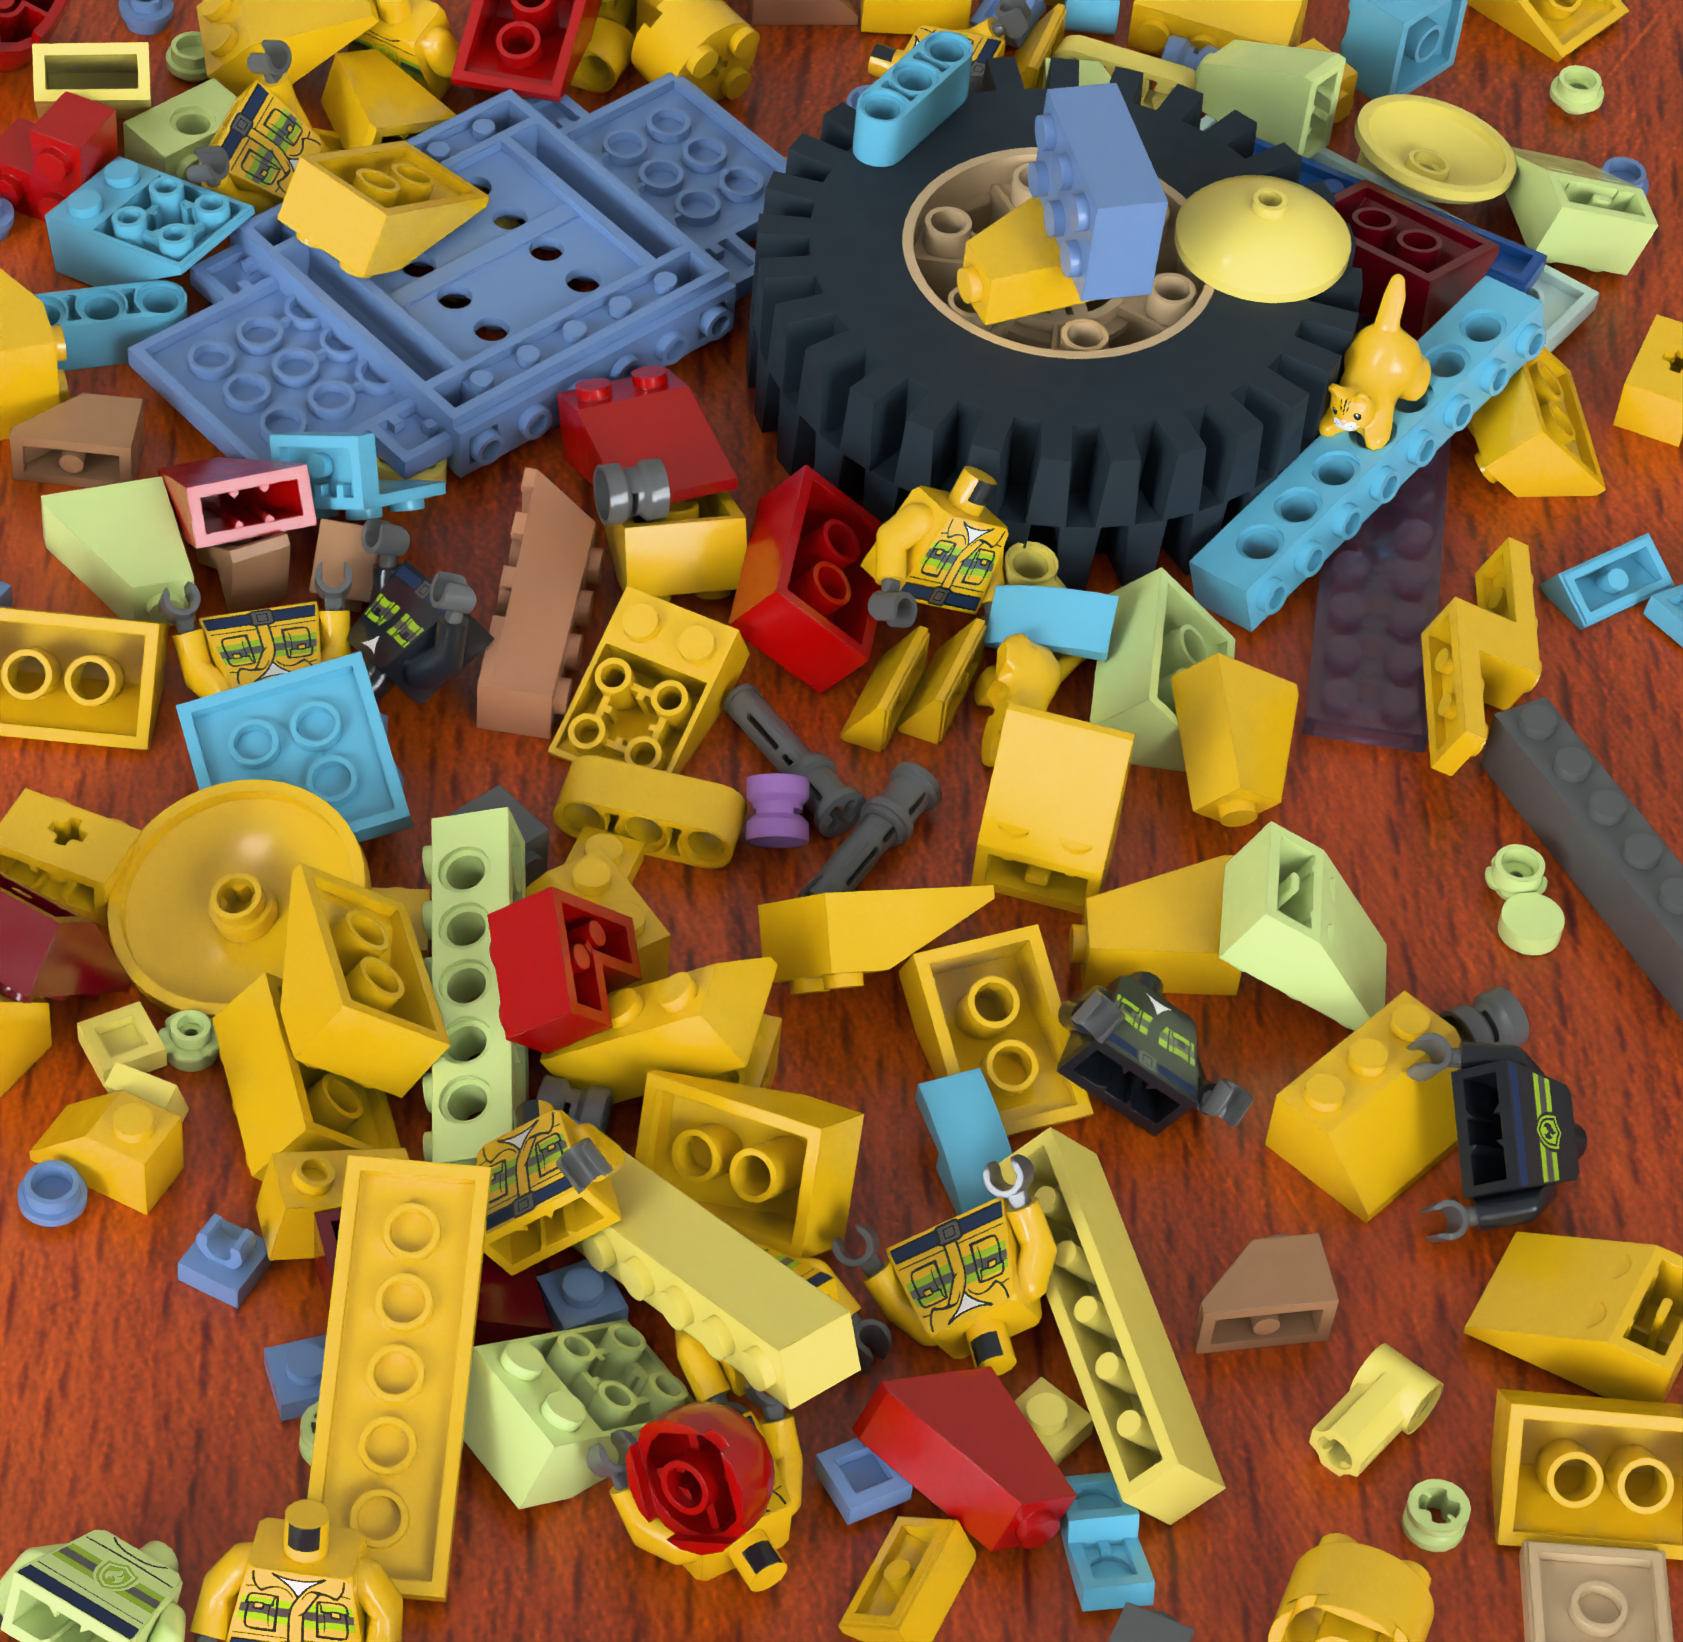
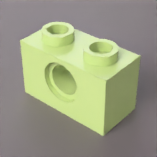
(172, 130)

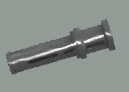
(792, 756)
(883, 824)

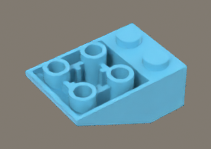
(138, 225)

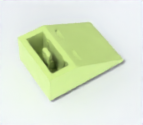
(1579, 212)
(1301, 928)
(555, 1395)

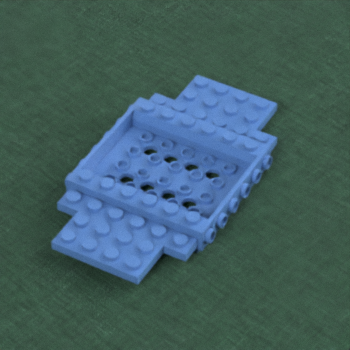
(635, 196)

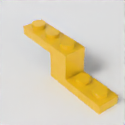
(1480, 656)

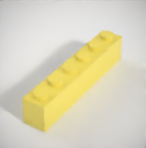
(723, 1289)
(1117, 1336)

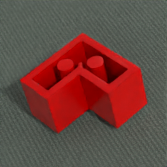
(56, 154)
(557, 966)

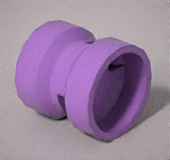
(777, 805)

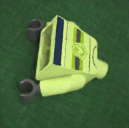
(93, 1592)

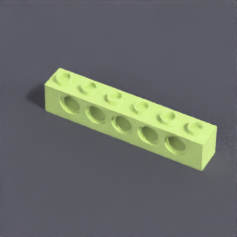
(464, 852)

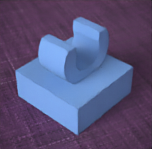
(224, 1261)

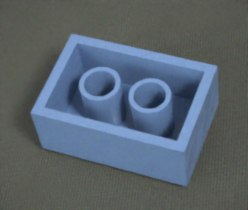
(1098, 192)

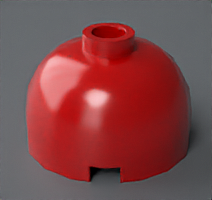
(701, 1475)

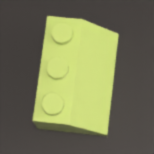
(1152, 638)

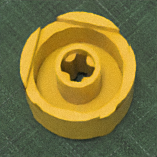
(702, 43)
(1354, 1596)

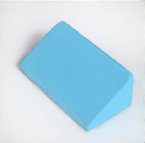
(1609, 582)

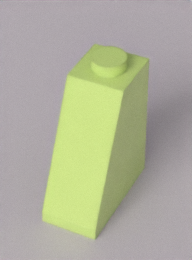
(1279, 87)
(120, 545)

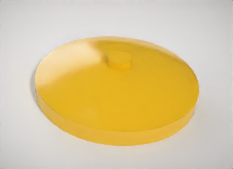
(212, 888)

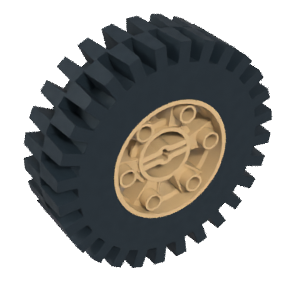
(1094, 418)

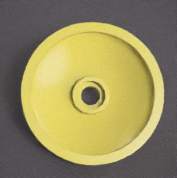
(1434, 149)
(1262, 239)

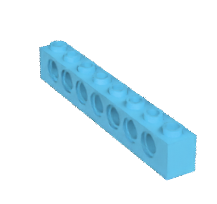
(1341, 482)

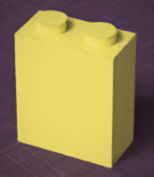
(97, 71)

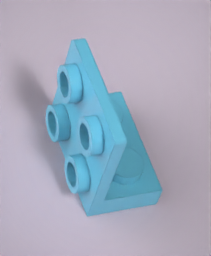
(346, 475)

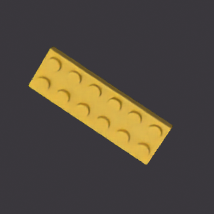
(401, 1361)

